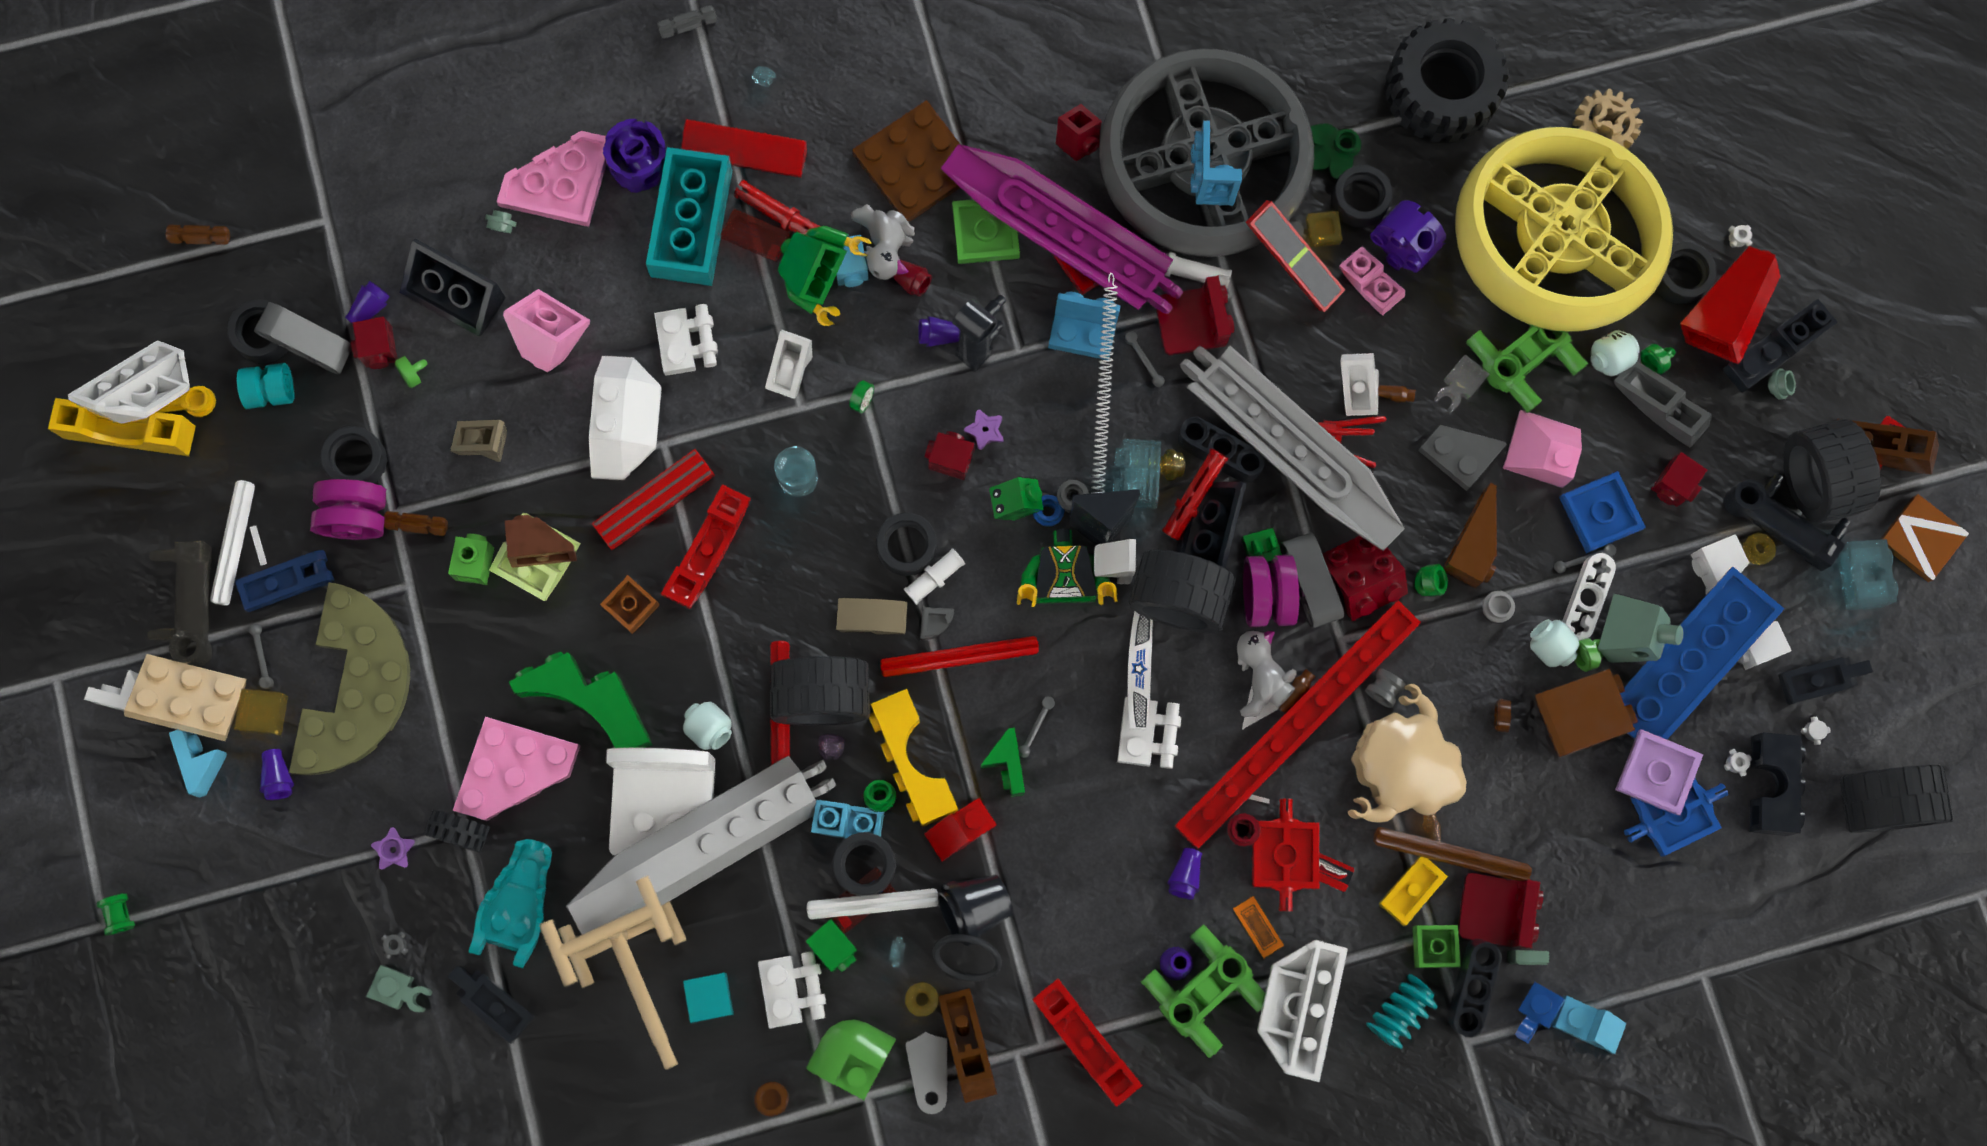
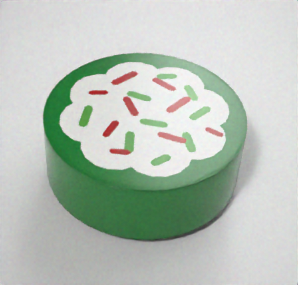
(861, 396)

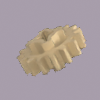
(1609, 117)

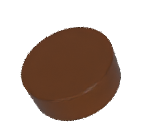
(1502, 715)
(771, 1099)

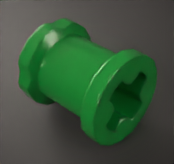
(115, 914)

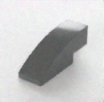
(1664, 403)

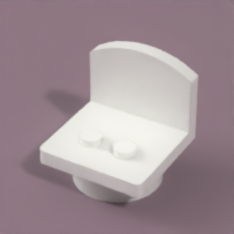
(655, 790)

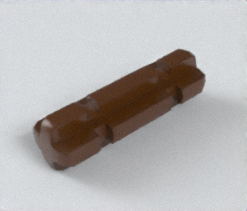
(198, 234)
(415, 523)

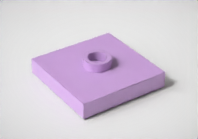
(1659, 772)

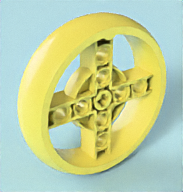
(1564, 228)

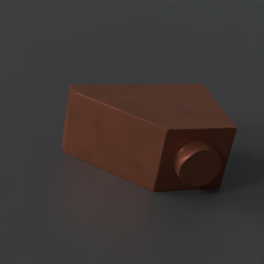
(535, 543)

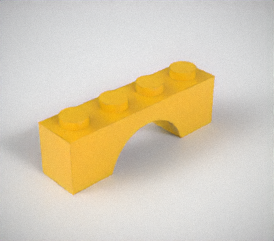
(155, 433)
(928, 796)

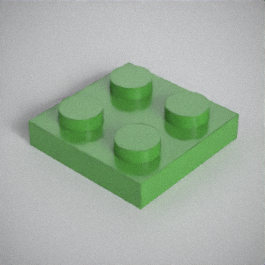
(982, 235)

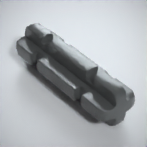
(687, 21)

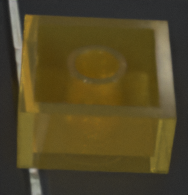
(261, 712)

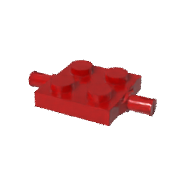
(1286, 855)

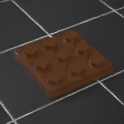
(908, 161)

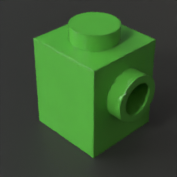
(471, 559)

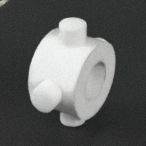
(1740, 236)
(1815, 730)
(1737, 762)

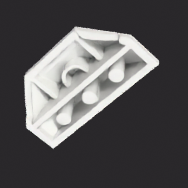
(136, 385)
(622, 417)
(1302, 1007)

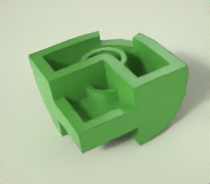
(851, 1056)

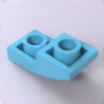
(844, 820)

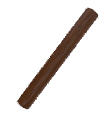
(1451, 854)

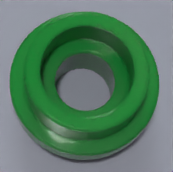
(876, 788)

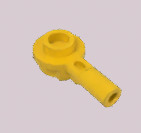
(197, 402)

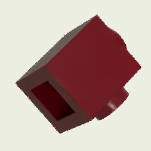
(1078, 132)
(374, 343)
(950, 454)
(1679, 480)

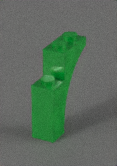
(603, 698)

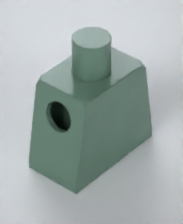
(1636, 631)

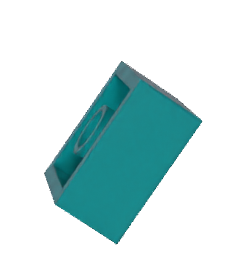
(708, 997)

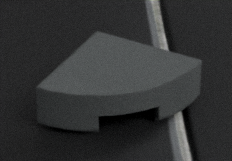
(935, 622)

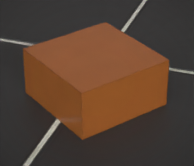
(630, 604)

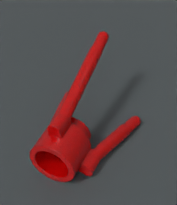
(1336, 430)

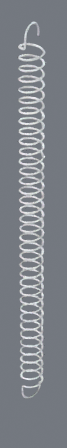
(1101, 386)

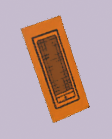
(1258, 927)

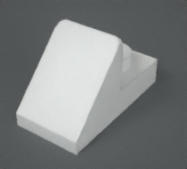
(789, 363)
(1360, 384)
(1116, 560)
(113, 696)

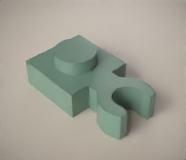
(394, 988)

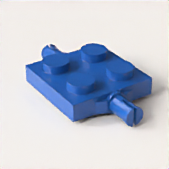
(1673, 831)

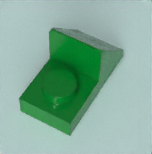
(1007, 754)

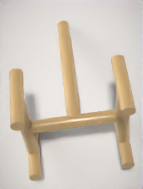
(615, 935)

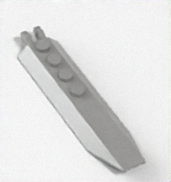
(1294, 444)
(701, 842)

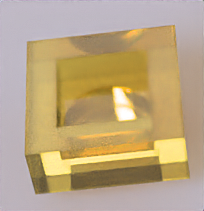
(1324, 229)

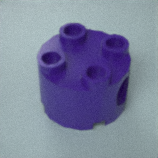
(635, 154)
(1409, 237)

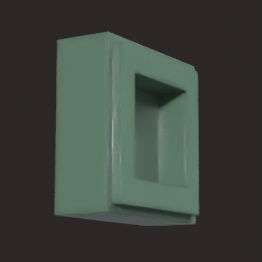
(1527, 957)

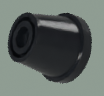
(974, 905)

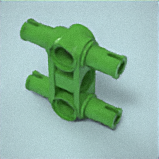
(1522, 358)
(1205, 990)

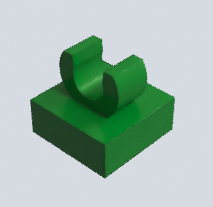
(1262, 544)

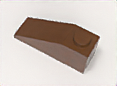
(1902, 447)
(1477, 543)
(967, 1045)

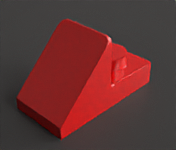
(960, 829)

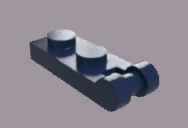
(283, 581)

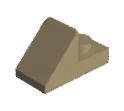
(480, 438)

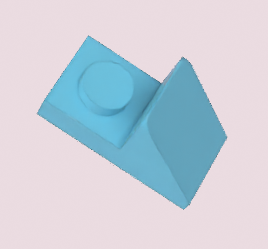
(196, 769)
(1590, 1024)

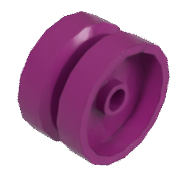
(348, 509)
(1270, 590)

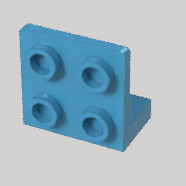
(1215, 184)
(1079, 324)

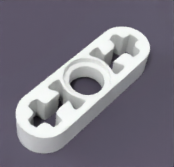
(1588, 572)

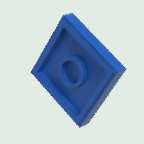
(1602, 512)

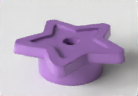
(983, 438)
(384, 849)

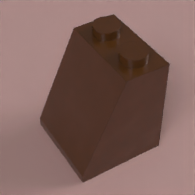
(1585, 712)

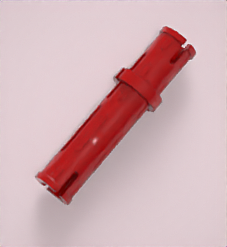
(788, 218)
(1194, 495)

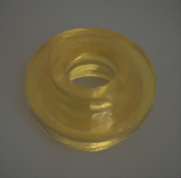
(1172, 464)
(1751, 552)
(911, 995)

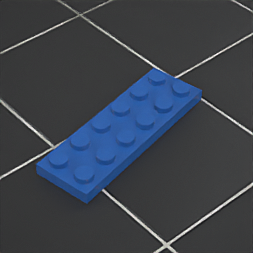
(1712, 643)

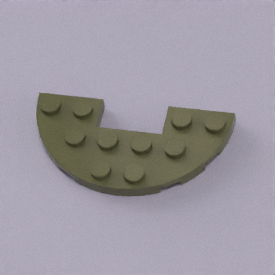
(370, 689)

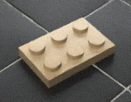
(185, 697)

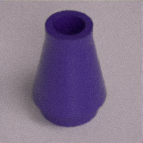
(367, 303)
(937, 332)
(275, 777)
(1186, 875)
(1167, 963)

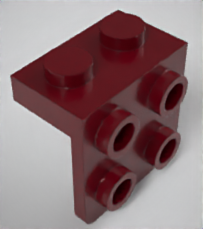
(1196, 319)
(1365, 576)
(1500, 910)

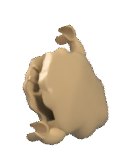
(1407, 763)

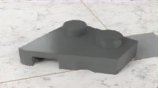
(1461, 453)

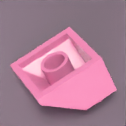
(544, 329)
(1544, 449)

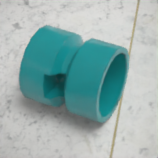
(267, 385)

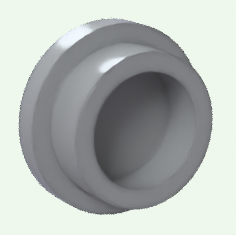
(1498, 606)

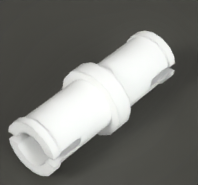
(934, 576)

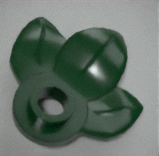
(1328, 150)

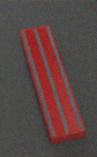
(653, 499)

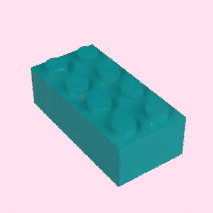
(689, 216)

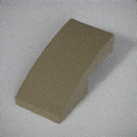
(871, 616)

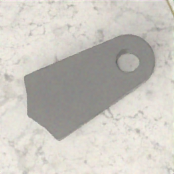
(928, 1070)

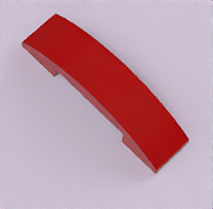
(707, 548)
(1087, 1043)

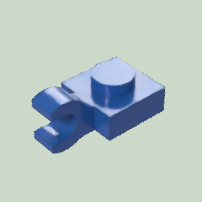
(1539, 1007)

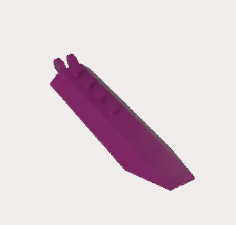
(1063, 225)

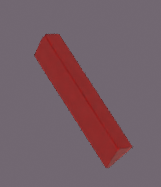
(747, 147)

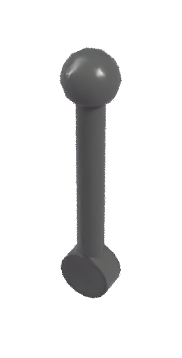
(1131, 339)
(1561, 566)
(265, 681)
(1047, 704)

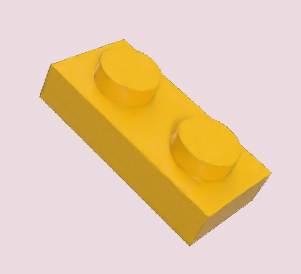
(1413, 890)

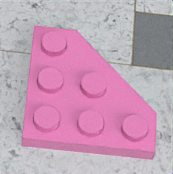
(559, 181)
(511, 767)

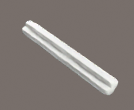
(232, 543)
(872, 903)

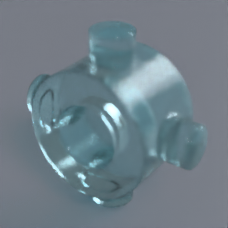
(763, 76)
(897, 951)

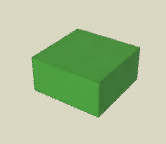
(1436, 946)

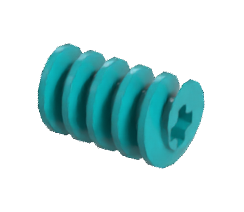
(1403, 1012)

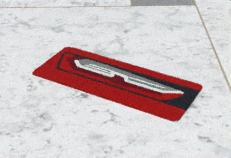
(1334, 872)

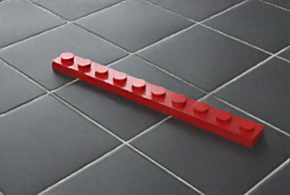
(1297, 725)

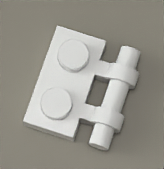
(676, 343)
(1138, 744)
(781, 991)

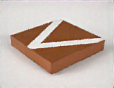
(1924, 538)

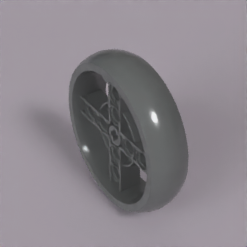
(1182, 75)

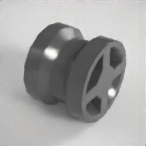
(1385, 688)

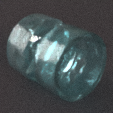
(796, 471)

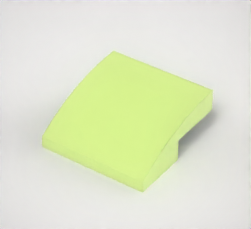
(535, 579)

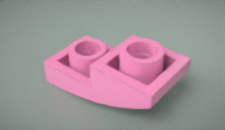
(1371, 281)

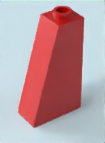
(1733, 306)

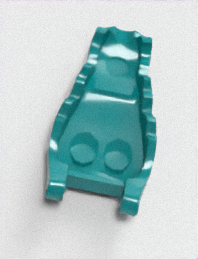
(514, 906)

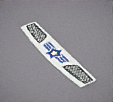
(1139, 672)

